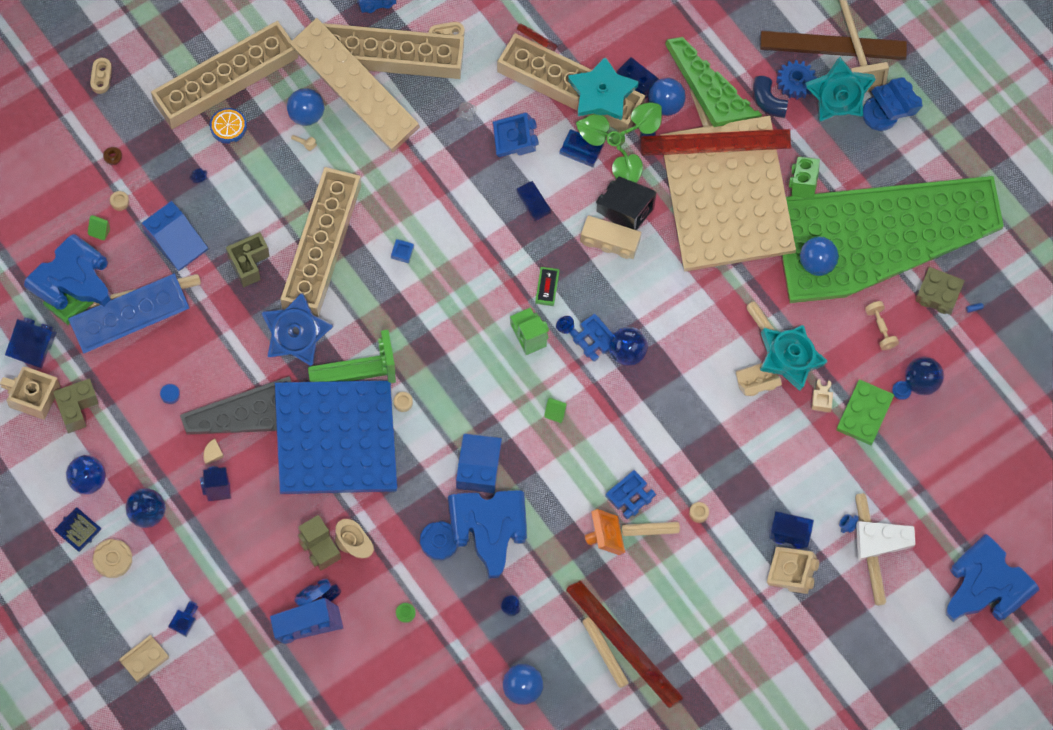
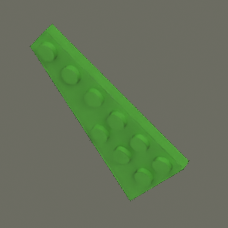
(711, 89)

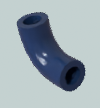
(765, 99)

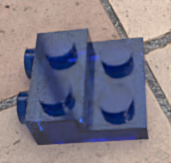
(30, 342)

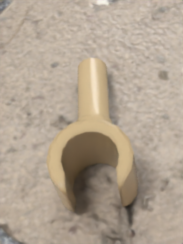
(309, 144)

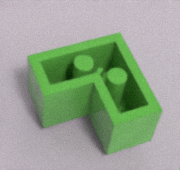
(529, 330)

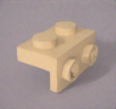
(753, 380)

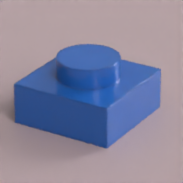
(402, 251)

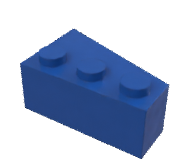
(306, 621)

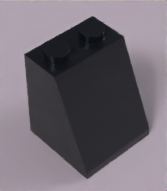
(626, 203)

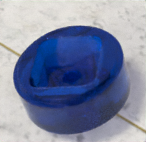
(332, 593)
(511, 605)

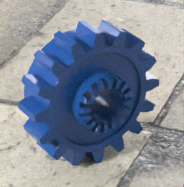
(797, 71)

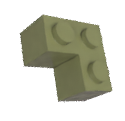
(244, 256)
(73, 400)
(316, 540)

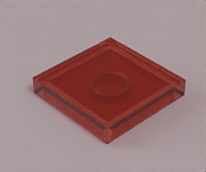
(537, 37)

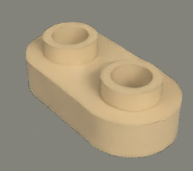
(448, 29)
(101, 77)

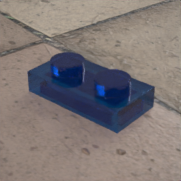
(533, 201)

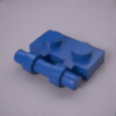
(597, 332)
(627, 489)

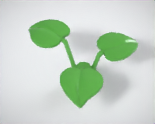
(595, 129)

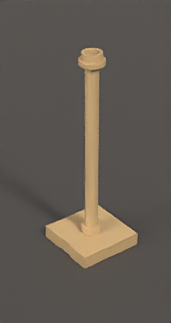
(879, 70)

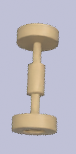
(874, 309)

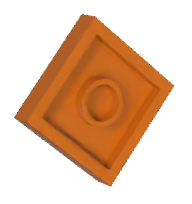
(606, 532)

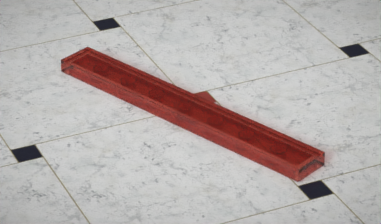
(715, 142)
(624, 644)

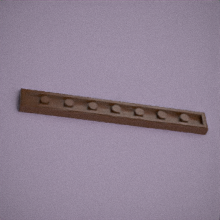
(832, 45)

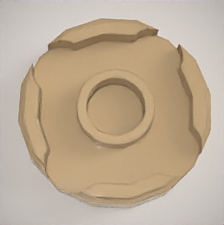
(112, 558)

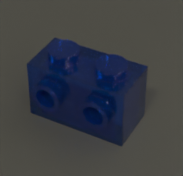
(635, 71)
(215, 483)
(791, 530)

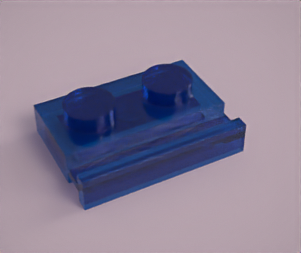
(579, 149)

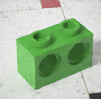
(805, 177)

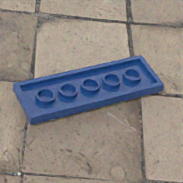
(128, 313)

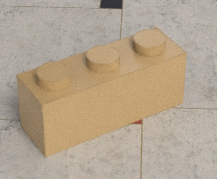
(610, 237)

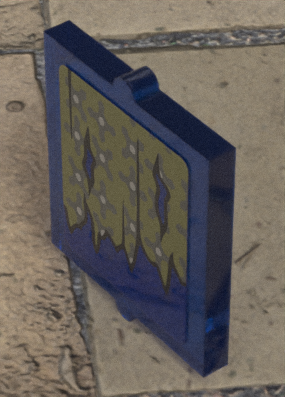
(77, 529)

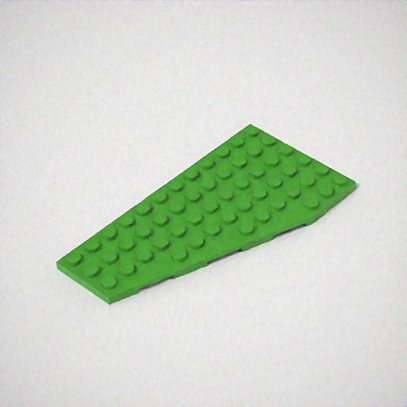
(886, 231)

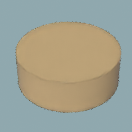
(119, 200)
(403, 402)
(699, 512)

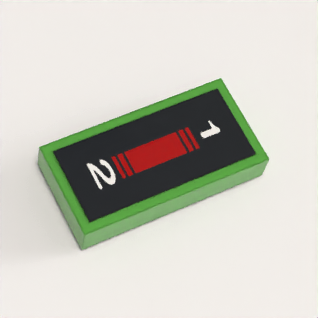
(547, 286)

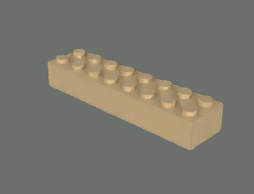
(403, 50)
(549, 73)
(224, 75)
(354, 85)
(322, 238)

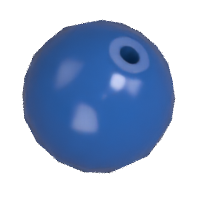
(668, 94)
(305, 107)
(819, 256)
(522, 684)

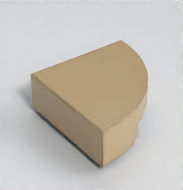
(212, 452)

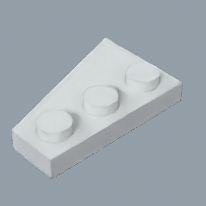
(882, 538)

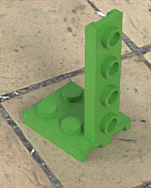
(359, 368)

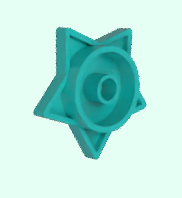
(602, 90)
(840, 91)
(790, 355)

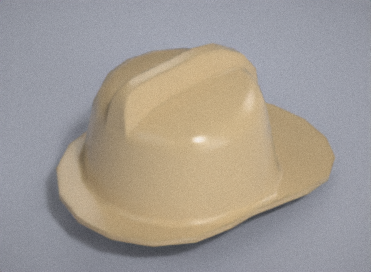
(352, 539)

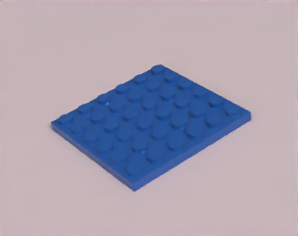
(335, 437)

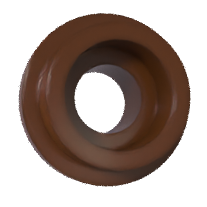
(112, 160)

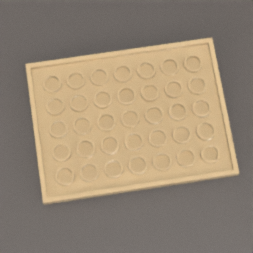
(729, 202)

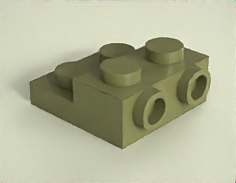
(939, 291)

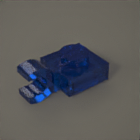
(183, 621)

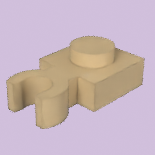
(822, 397)

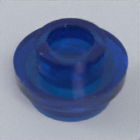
(198, 175)
(565, 324)

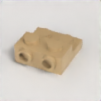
(793, 569)

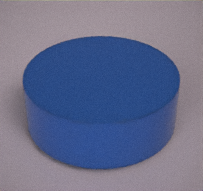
(170, 394)

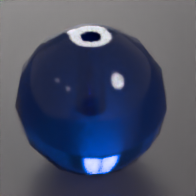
(628, 346)
(924, 375)
(85, 474)
(145, 508)

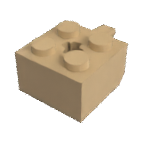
(28, 382)

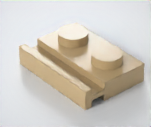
(144, 658)

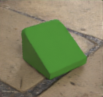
(98, 227)
(555, 410)

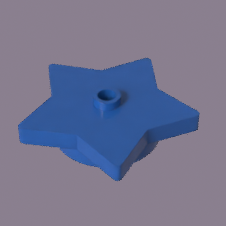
(283, 338)

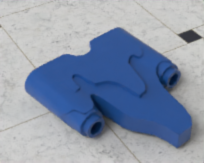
(70, 273)
(491, 525)
(988, 580)

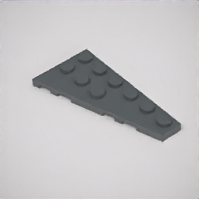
(240, 413)

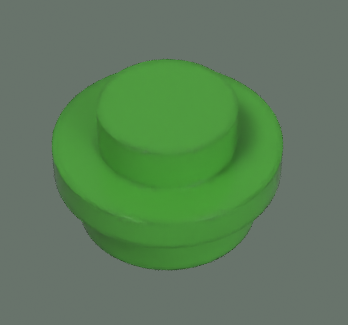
(405, 612)

